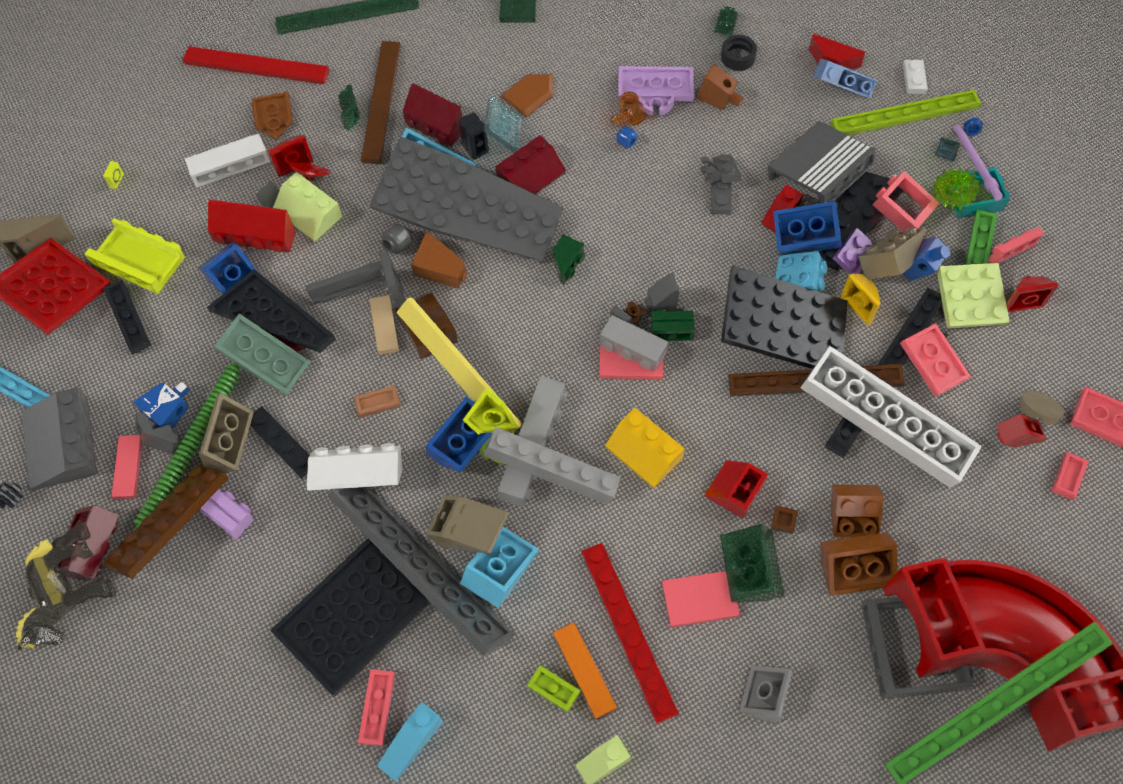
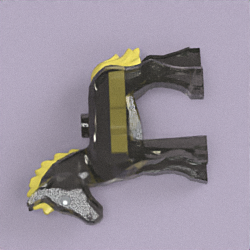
(53, 589)

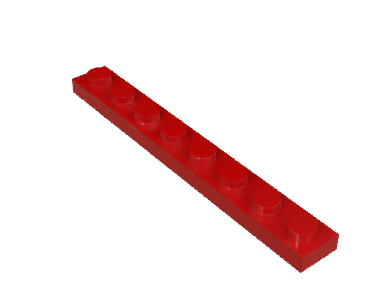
(630, 634)

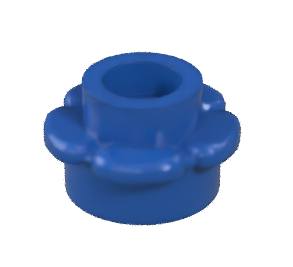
(973, 126)

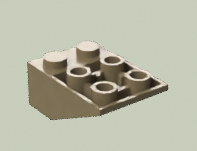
(24, 235)
(892, 254)
(466, 525)

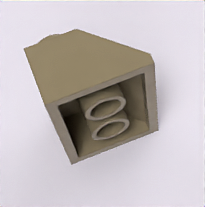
(225, 434)

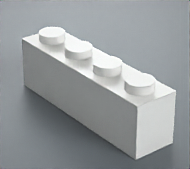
(227, 160)

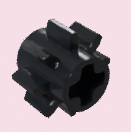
(10, 494)

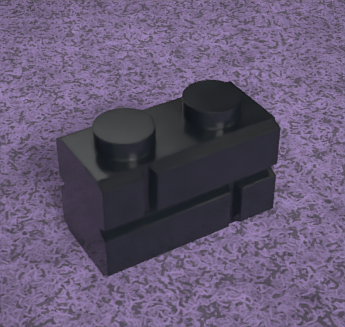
(473, 136)

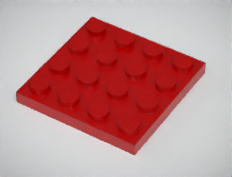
(50, 286)

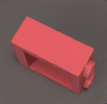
(897, 214)

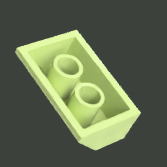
(307, 206)

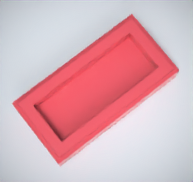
(1069, 476)

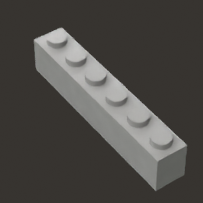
(536, 428)
(551, 466)

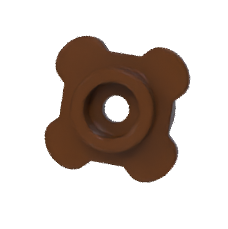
(639, 311)

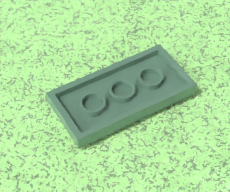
(262, 355)

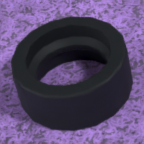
(738, 63)

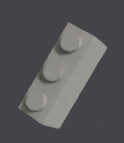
(633, 343)

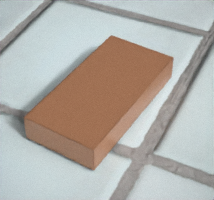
(377, 401)

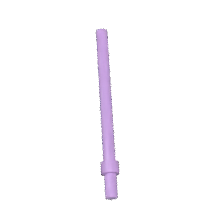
(990, 183)

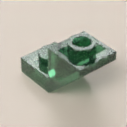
(726, 20)
(349, 106)

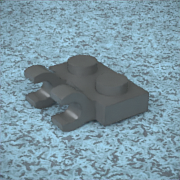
(722, 169)

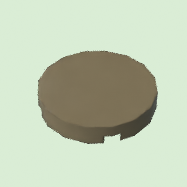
(1042, 406)

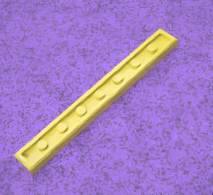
(446, 352)

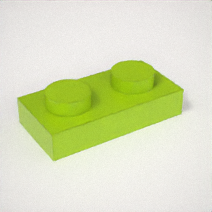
(553, 689)

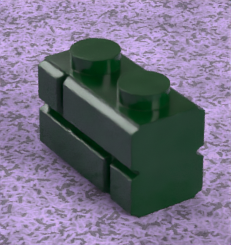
(673, 325)

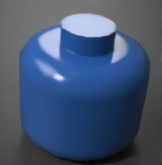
(626, 137)

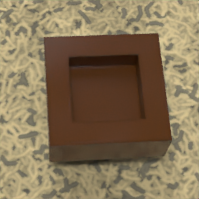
(784, 519)

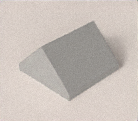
(766, 693)

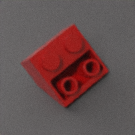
(736, 486)

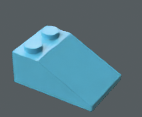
(497, 573)

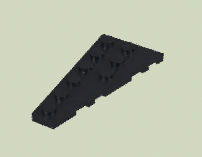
(857, 209)
(271, 311)

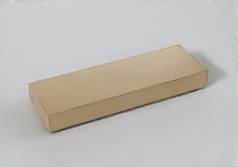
(384, 325)

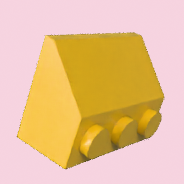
(644, 447)

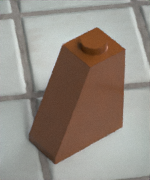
(438, 263)

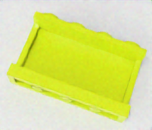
(137, 256)

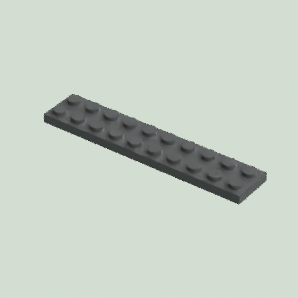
(422, 568)

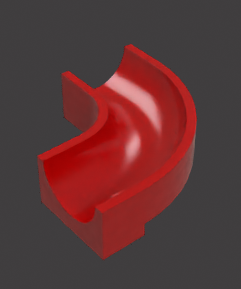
(1005, 622)

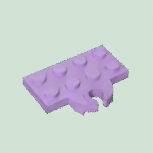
(657, 86)

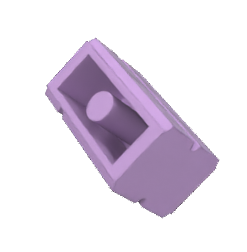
(227, 513)

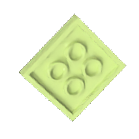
(972, 295)

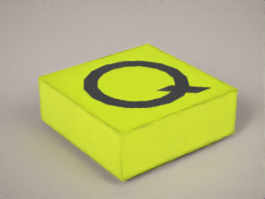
(113, 174)

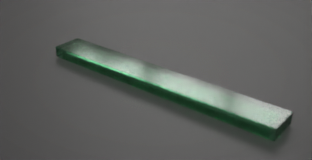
(341, 14)

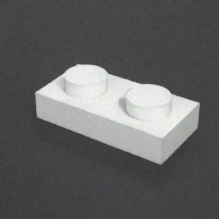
(915, 77)

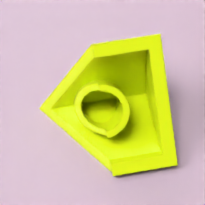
(489, 413)

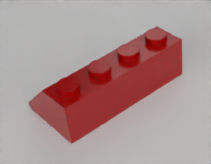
(250, 226)

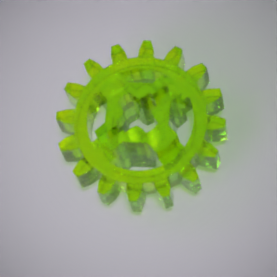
(966, 191)

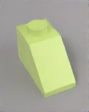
(603, 761)

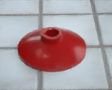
(309, 171)

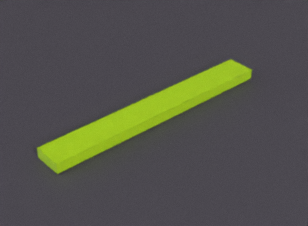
(907, 113)

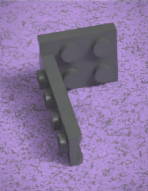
(360, 278)

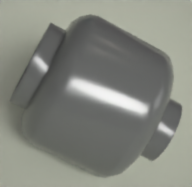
(396, 238)

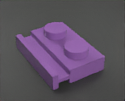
(853, 247)

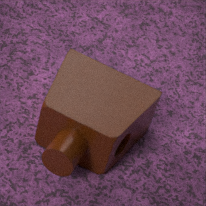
(719, 89)

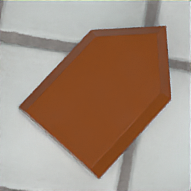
(529, 93)
(272, 114)

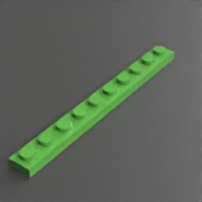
(998, 703)

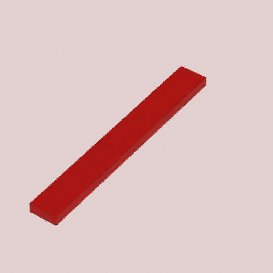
(256, 65)

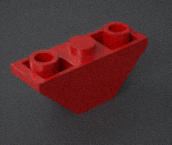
(836, 52)

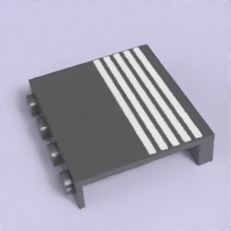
(824, 161)

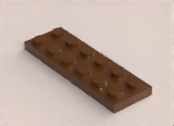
(165, 521)

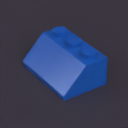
(807, 228)
(456, 441)

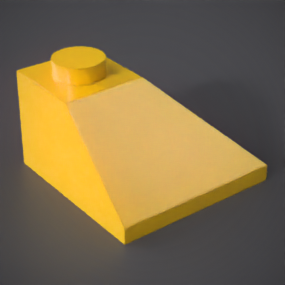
(862, 297)

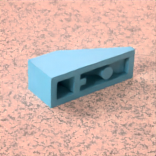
(410, 741)

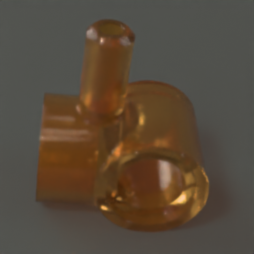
(630, 109)

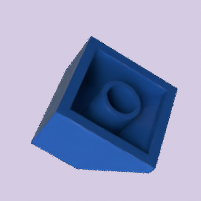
(226, 267)

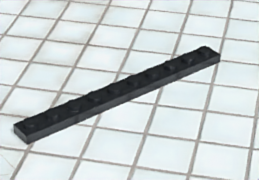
(918, 320)

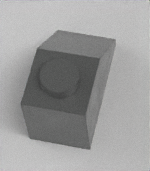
(663, 294)

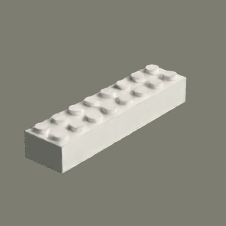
(891, 417)

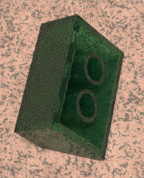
(752, 564)

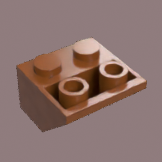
(856, 510)

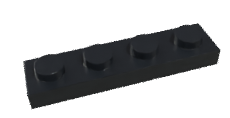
(127, 316)
(280, 441)

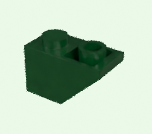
(566, 256)

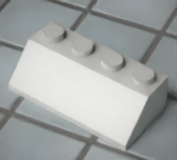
(354, 467)

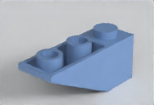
(845, 78)

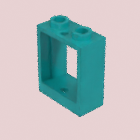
(989, 205)

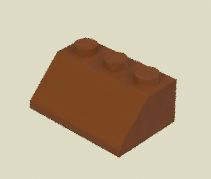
(858, 563)

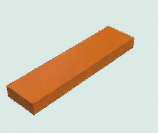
(584, 671)

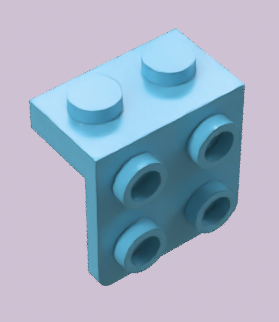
(803, 270)

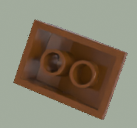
(438, 316)

